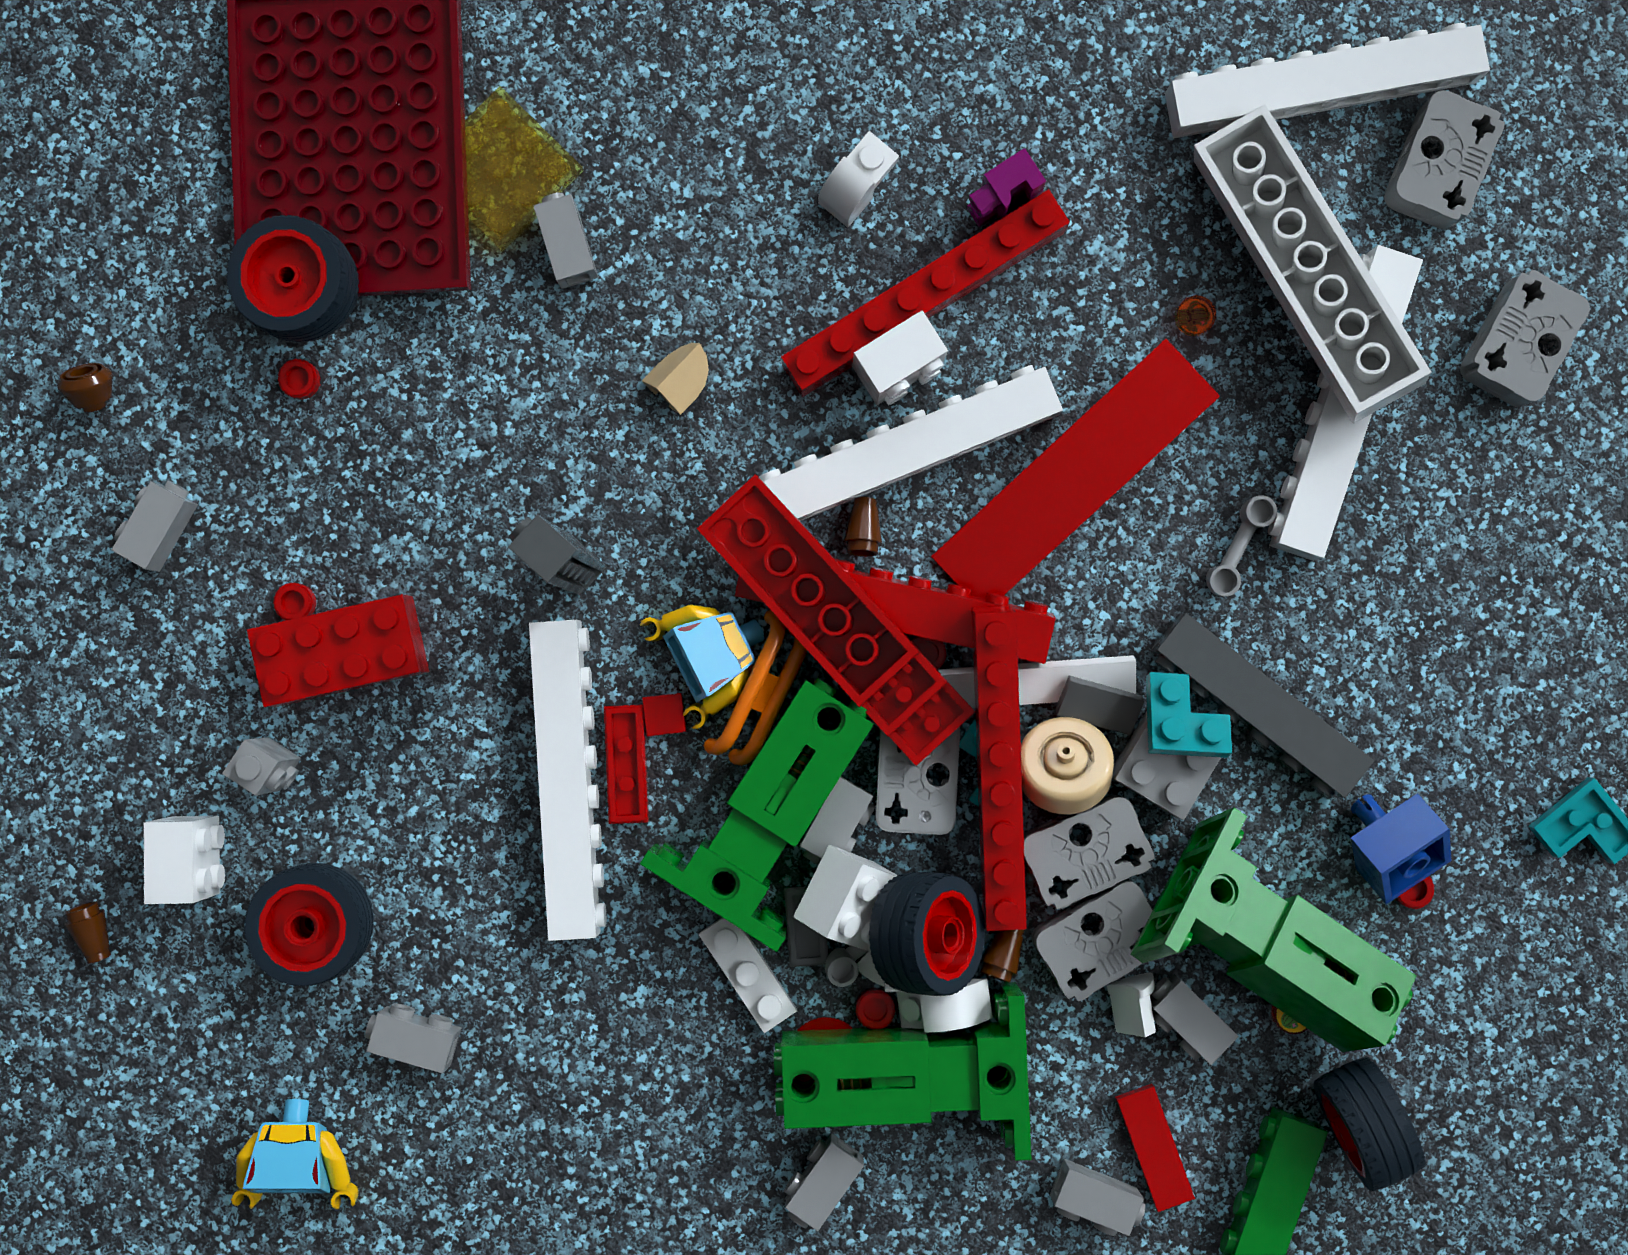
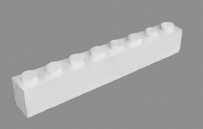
(1328, 79)
(1332, 440)
(916, 444)
(565, 780)

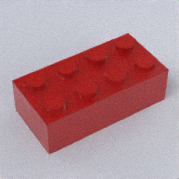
(337, 650)

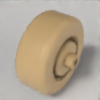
(1066, 765)

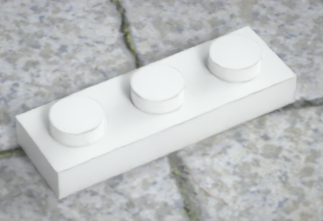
(748, 973)

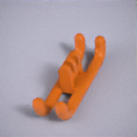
(762, 693)

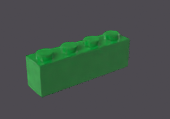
(1275, 1185)

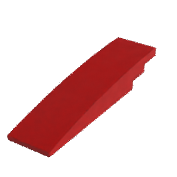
(1077, 473)
(835, 620)

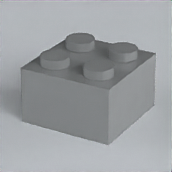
(1162, 779)

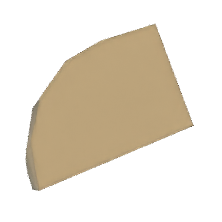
(680, 376)

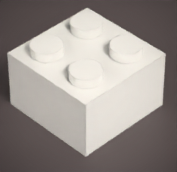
(899, 359)
(182, 859)
(843, 897)

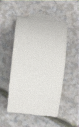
(855, 178)
(946, 1012)

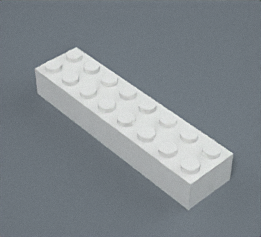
(1310, 264)

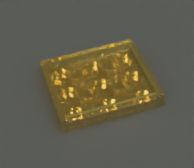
(511, 168)

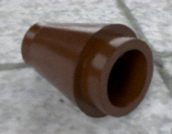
(863, 528)
(89, 930)
(1003, 955)

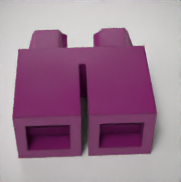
(1004, 185)

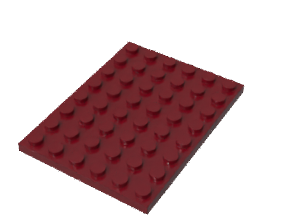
(358, 127)

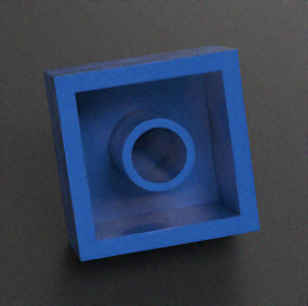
(1399, 846)

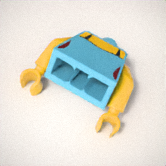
(709, 653)
(292, 1159)

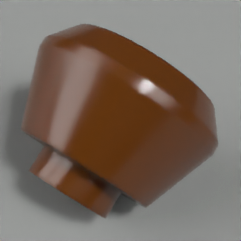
(87, 386)

